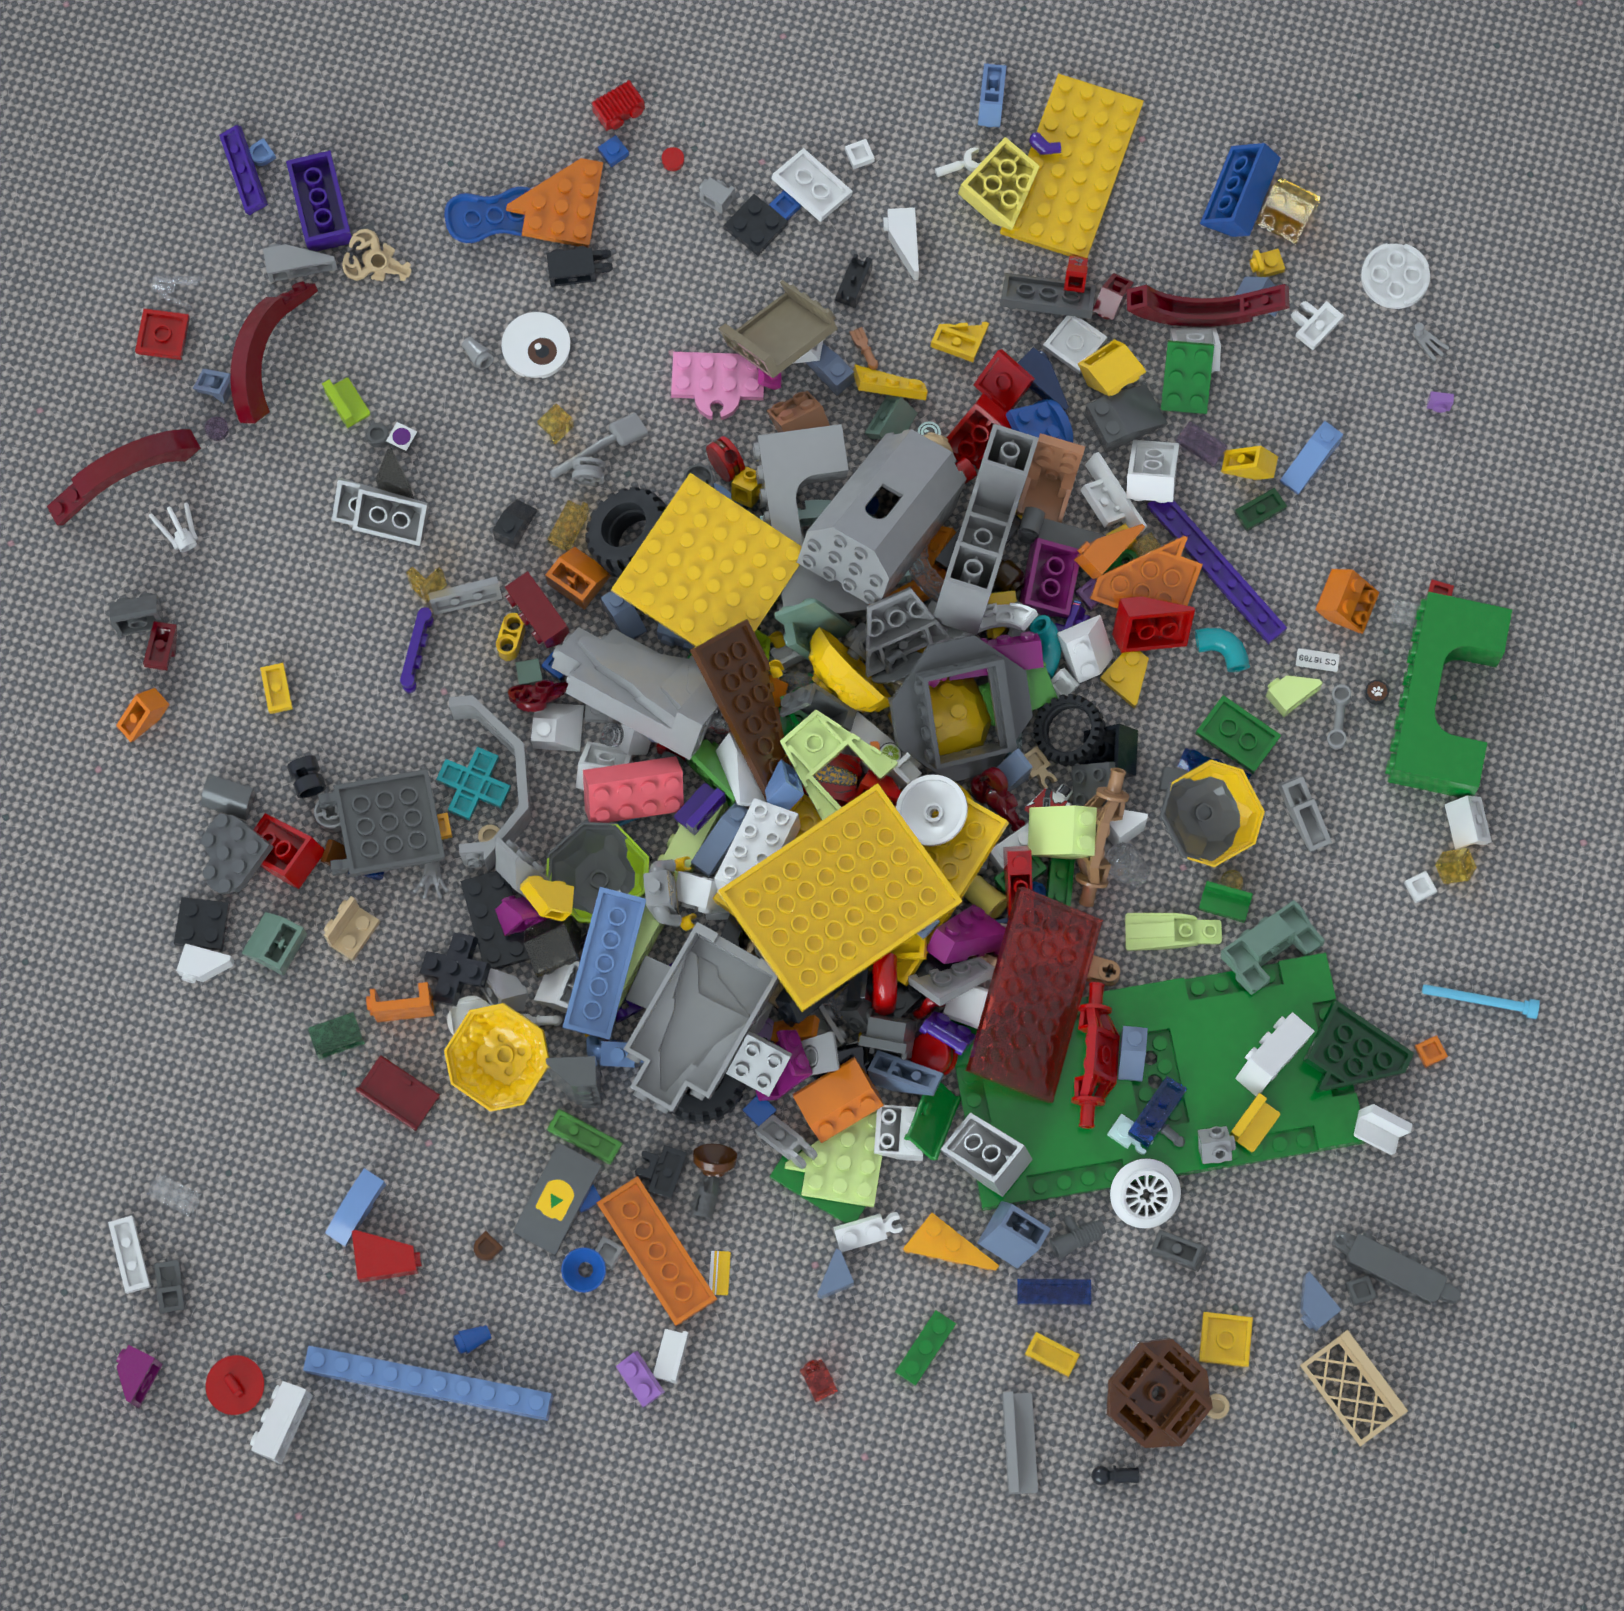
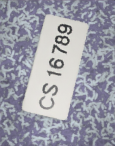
(1317, 660)

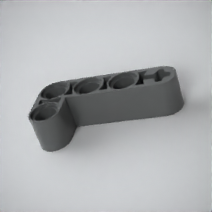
(1036, 526)

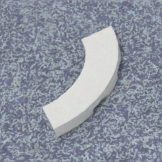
(1012, 616)

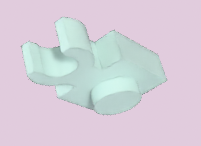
(1119, 1133)

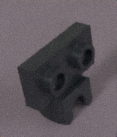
(663, 1171)

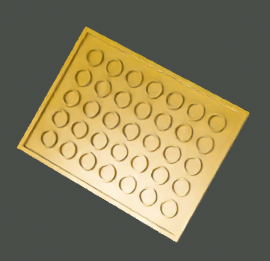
(839, 897)

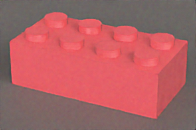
(633, 790)

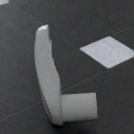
(1424, 336)

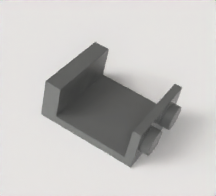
(816, 698)

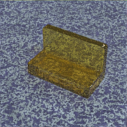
(568, 525)
(434, 582)

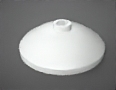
(929, 795)

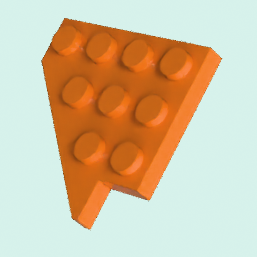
(562, 205)
(1155, 575)

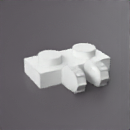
(1319, 325)

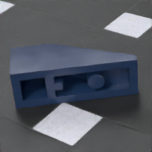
(1045, 382)

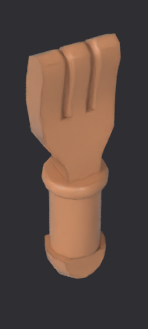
(861, 341)

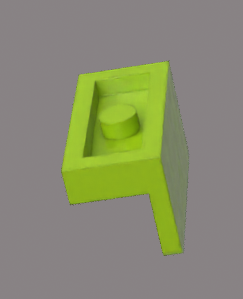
(346, 401)

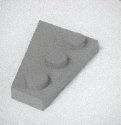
(953, 982)

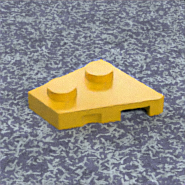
(960, 339)

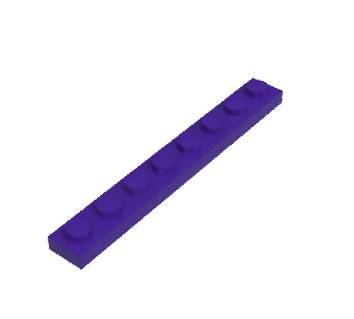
(1219, 570)

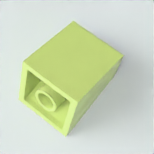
(1062, 831)

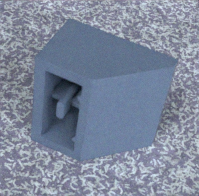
(1013, 1234)

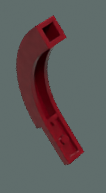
(1205, 312)
(250, 348)
(118, 464)

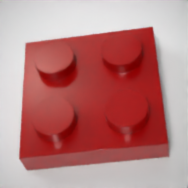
(162, 334)
(1004, 381)

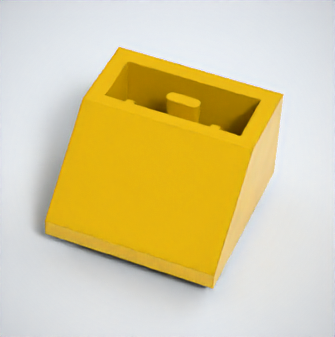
(1111, 368)

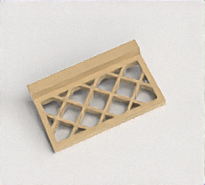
(1372, 1376)

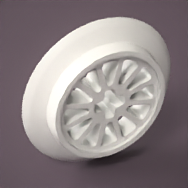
(1133, 1171)

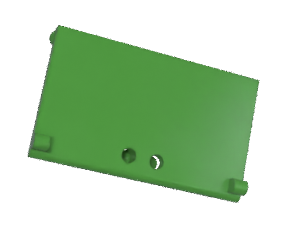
(1040, 690)

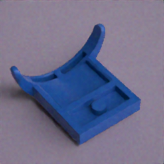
(1042, 417)

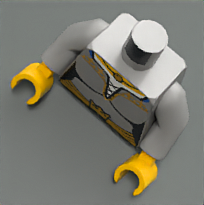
(662, 893)

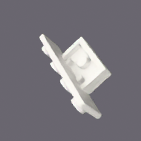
(1108, 496)

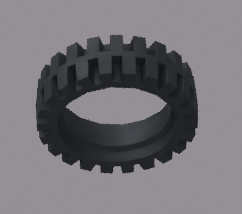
(1051, 711)

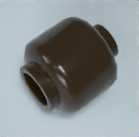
(1008, 577)

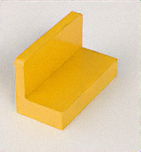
(1255, 1123)

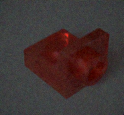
(818, 1379)

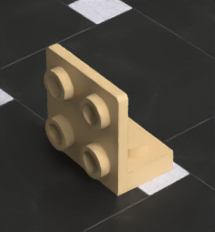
(350, 929)

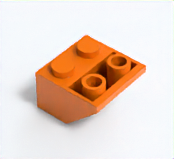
(577, 577)
(1347, 600)

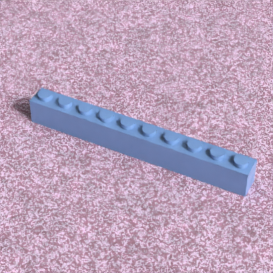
(428, 1383)

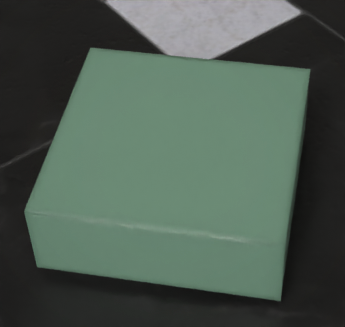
(528, 672)

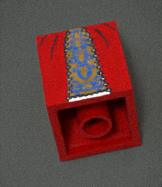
(840, 778)

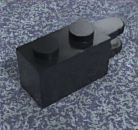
(576, 265)

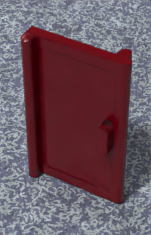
(390, 1090)

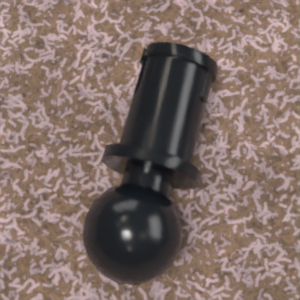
(1102, 1475)

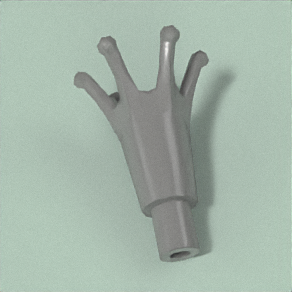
(431, 875)

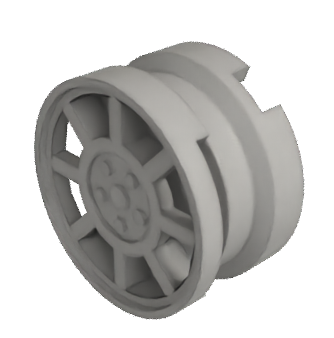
(588, 471)
(327, 818)

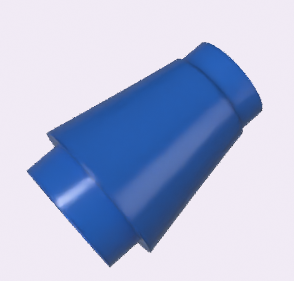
(470, 1339)

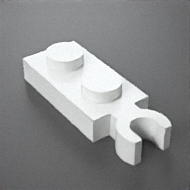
(865, 1231)

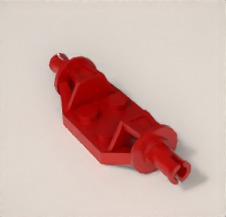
(1101, 1055)

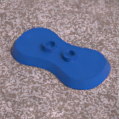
(477, 217)

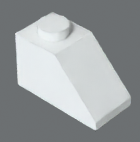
(202, 964)

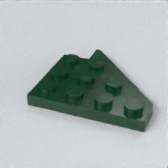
(1353, 1051)

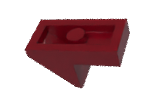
(161, 646)

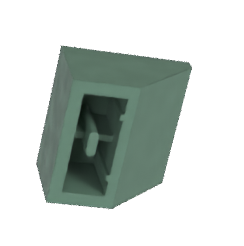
(275, 942)

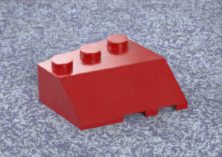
(973, 431)

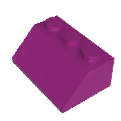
(1050, 578)

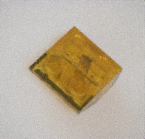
(1288, 210)

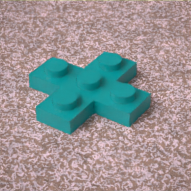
(473, 783)

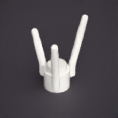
(184, 539)

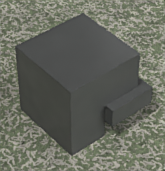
(890, 1035)

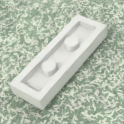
(129, 1254)

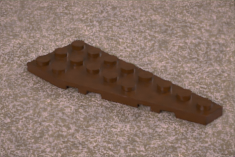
(742, 689)

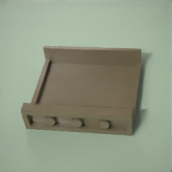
(781, 331)

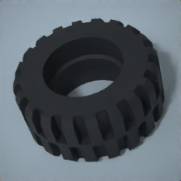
(612, 520)
(721, 1102)

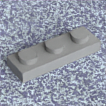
(465, 595)

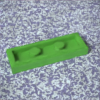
(584, 1136)

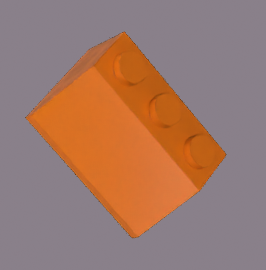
(838, 1100)

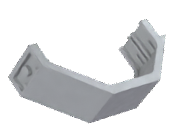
(484, 852)

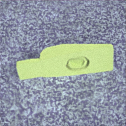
(1169, 931)

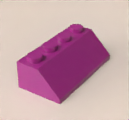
(1022, 650)

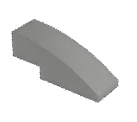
(1304, 813)

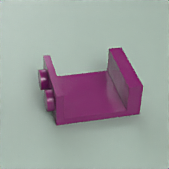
(796, 1068)

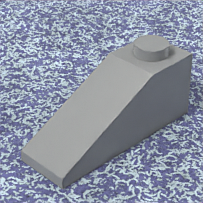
(292, 262)

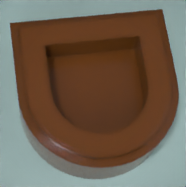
(486, 1247)

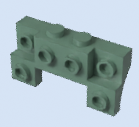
(1266, 941)

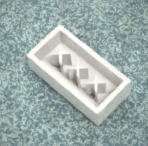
(760, 835)

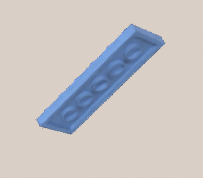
(604, 963)

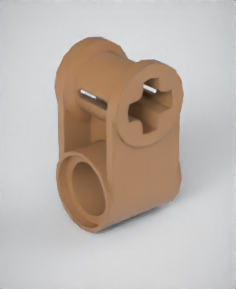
(1098, 969)

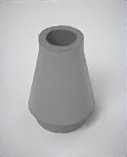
(478, 354)

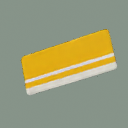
(719, 1272)

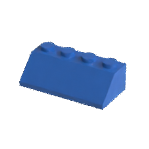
(1241, 189)

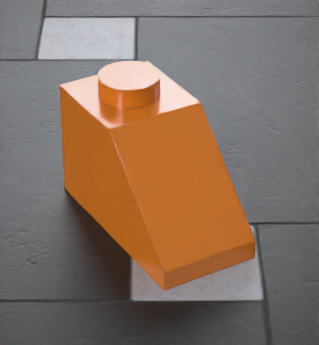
(142, 713)

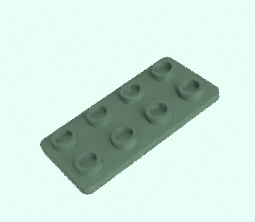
(803, 621)

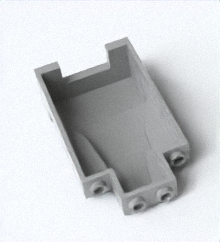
(639, 687)
(698, 1019)

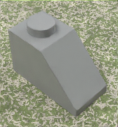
(505, 989)

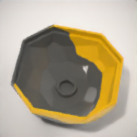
(1212, 813)

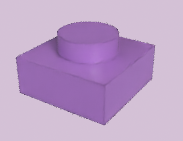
(1440, 401)

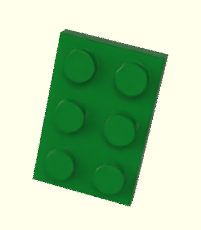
(1187, 377)
(1238, 734)

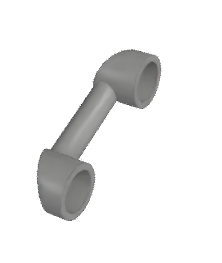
(1341, 697)

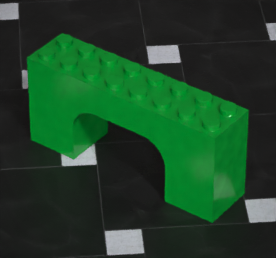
(1422, 751)

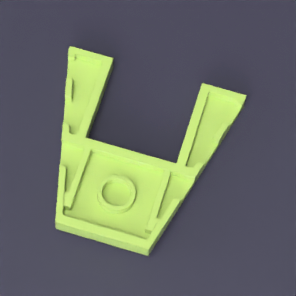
(816, 744)

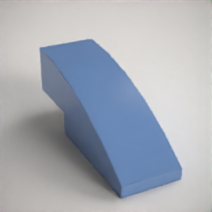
(355, 1207)

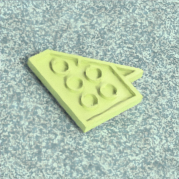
(844, 1166)

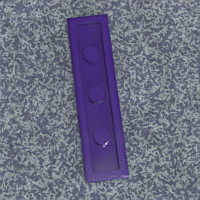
(243, 169)

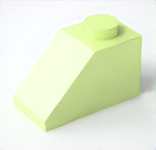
(1291, 692)

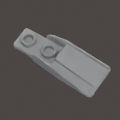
(822, 1053)

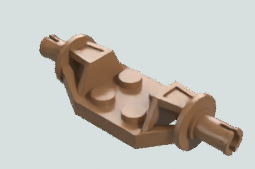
(1096, 868)

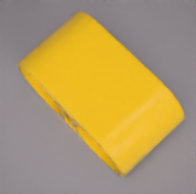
(509, 636)

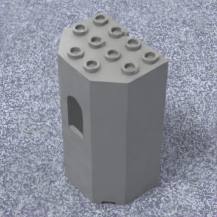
(876, 553)

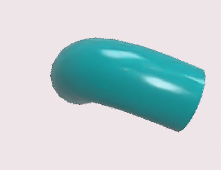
(1050, 642)
(1225, 643)

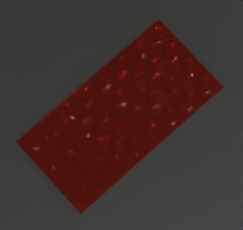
(1034, 995)

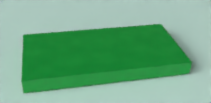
(794, 1180)

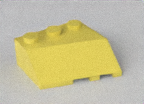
(1000, 184)

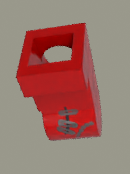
(1076, 272)

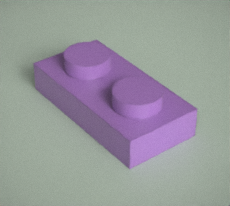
(640, 1379)

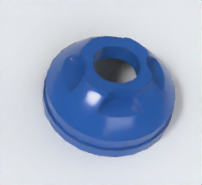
(571, 1273)

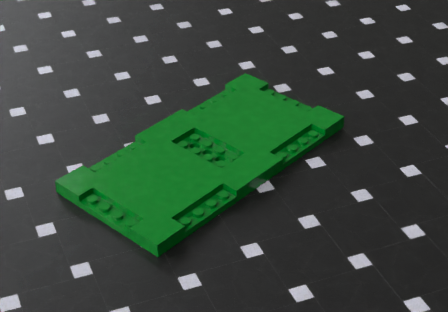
(1200, 1040)

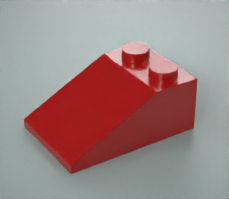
(1151, 624)
(293, 851)

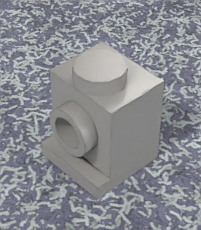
(716, 194)

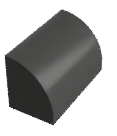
(227, 797)

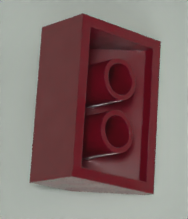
(536, 611)

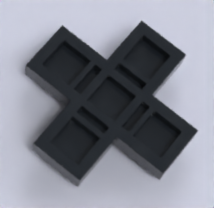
(455, 969)

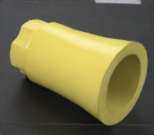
(986, 897)

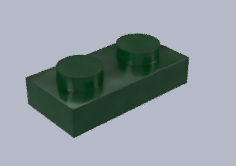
(1260, 509)

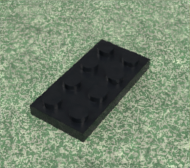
(482, 897)

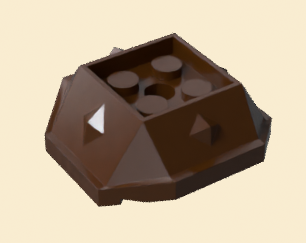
(1181, 1397)

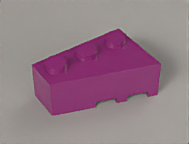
(966, 935)

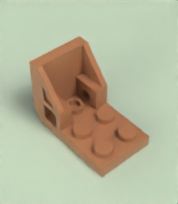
(1051, 477)

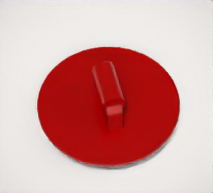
(234, 1385)

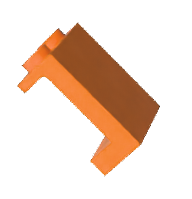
(403, 1008)

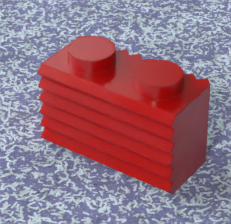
(618, 106)

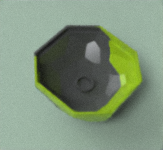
(596, 858)

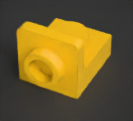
(1267, 263)

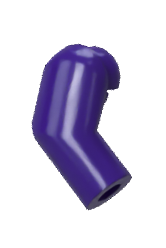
(1039, 143)

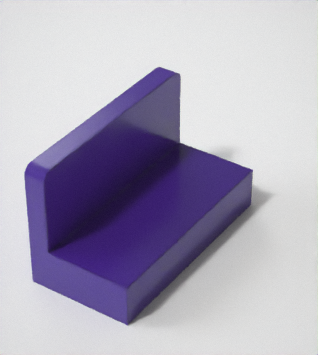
(700, 808)

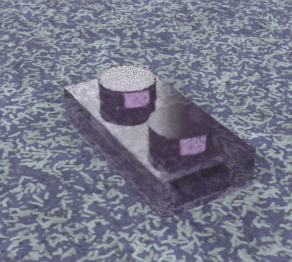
(1201, 444)

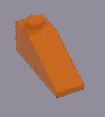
(1102, 552)

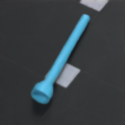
(1528, 1008)

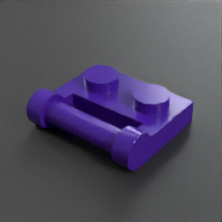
(948, 1032)

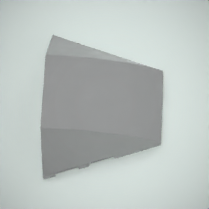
(899, 624)

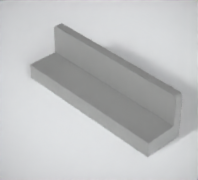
(1020, 1443)

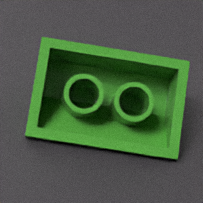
(708, 767)

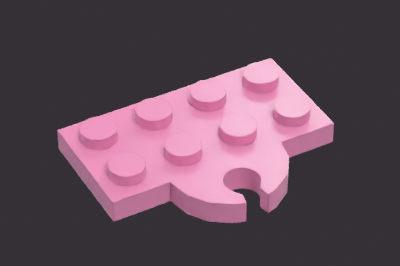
(715, 380)

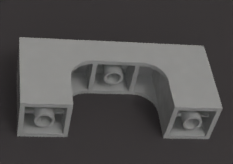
(785, 466)
(985, 529)

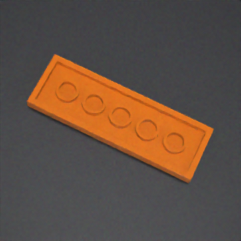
(656, 1251)

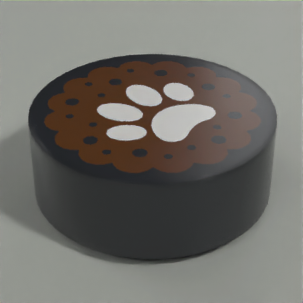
(1376, 692)

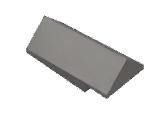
(380, 512)

